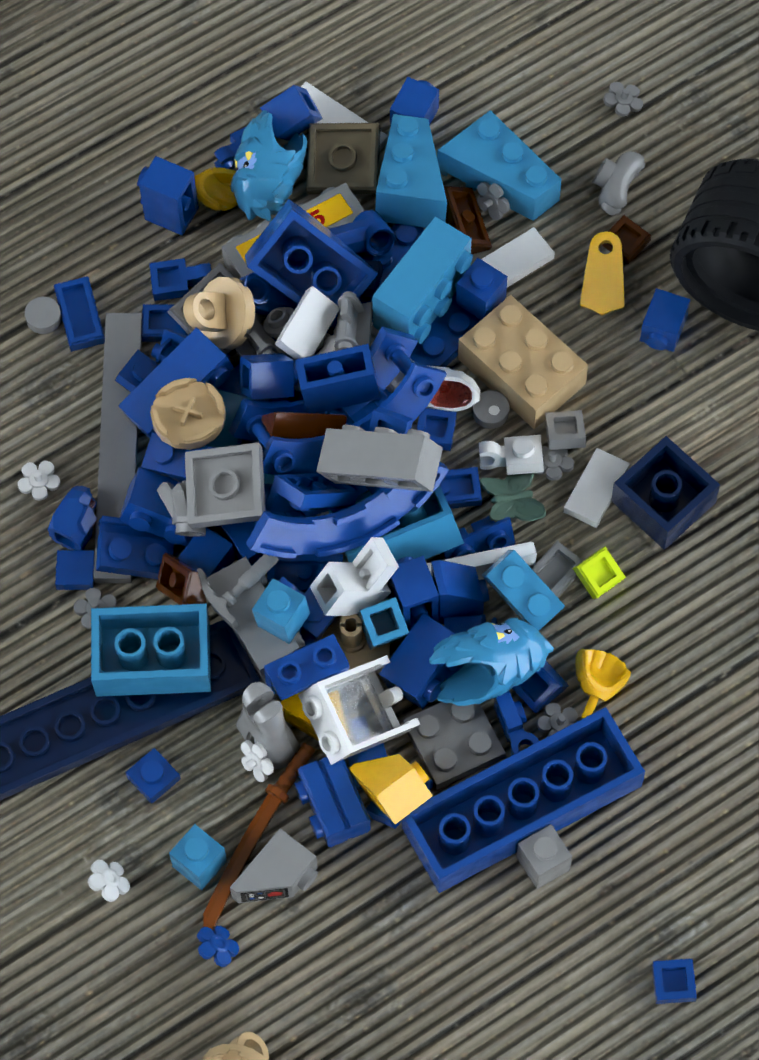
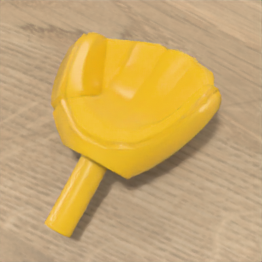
(214, 188)
(599, 676)

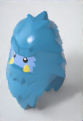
(265, 168)
(492, 658)

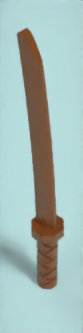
(276, 795)

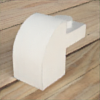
(355, 585)

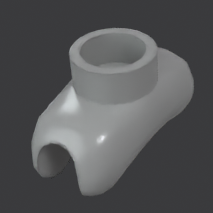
(615, 180)

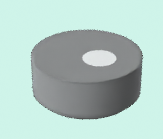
(491, 410)

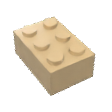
(522, 361)

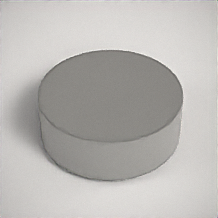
(43, 315)

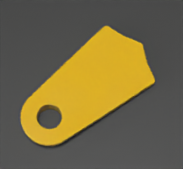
(604, 276)

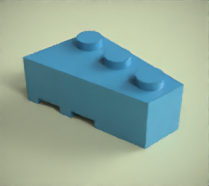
(496, 155)
(410, 176)

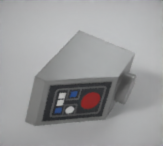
(276, 871)

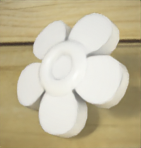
(38, 480)
(256, 760)
(108, 880)

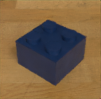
(665, 492)

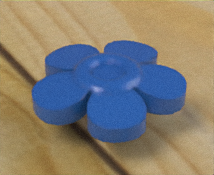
(216, 944)

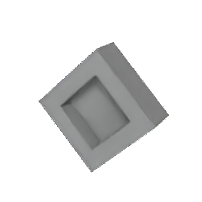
(565, 430)

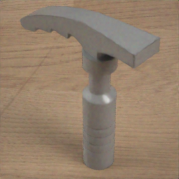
(245, 582)

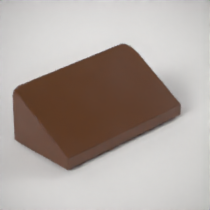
(466, 217)
(301, 425)
(179, 581)

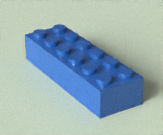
(508, 802)

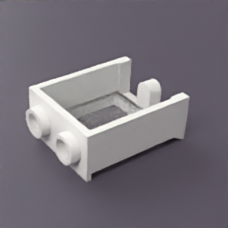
(354, 711)

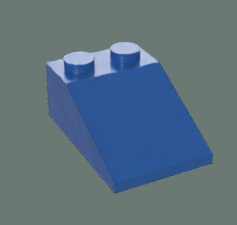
(303, 253)

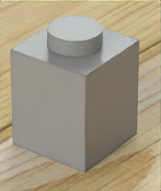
(544, 856)

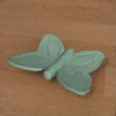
(512, 498)

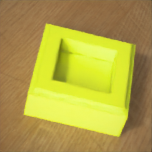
(599, 573)

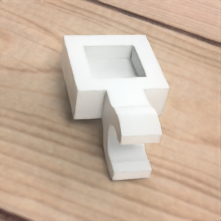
(518, 455)

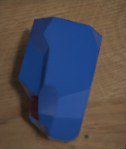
(74, 519)

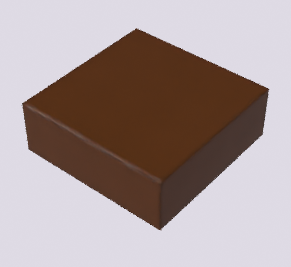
(632, 237)

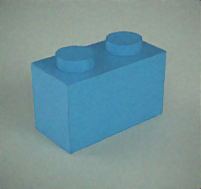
(523, 590)

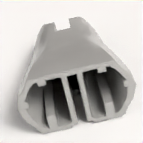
(264, 722)

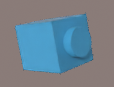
(281, 611)
(383, 623)
(198, 857)

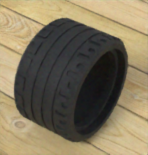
(720, 243)

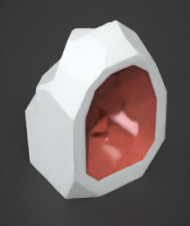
(456, 392)

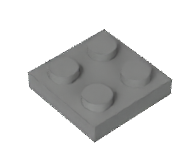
(224, 485)
(454, 741)

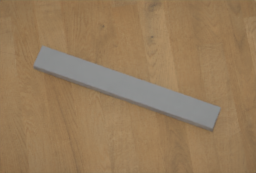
(117, 431)

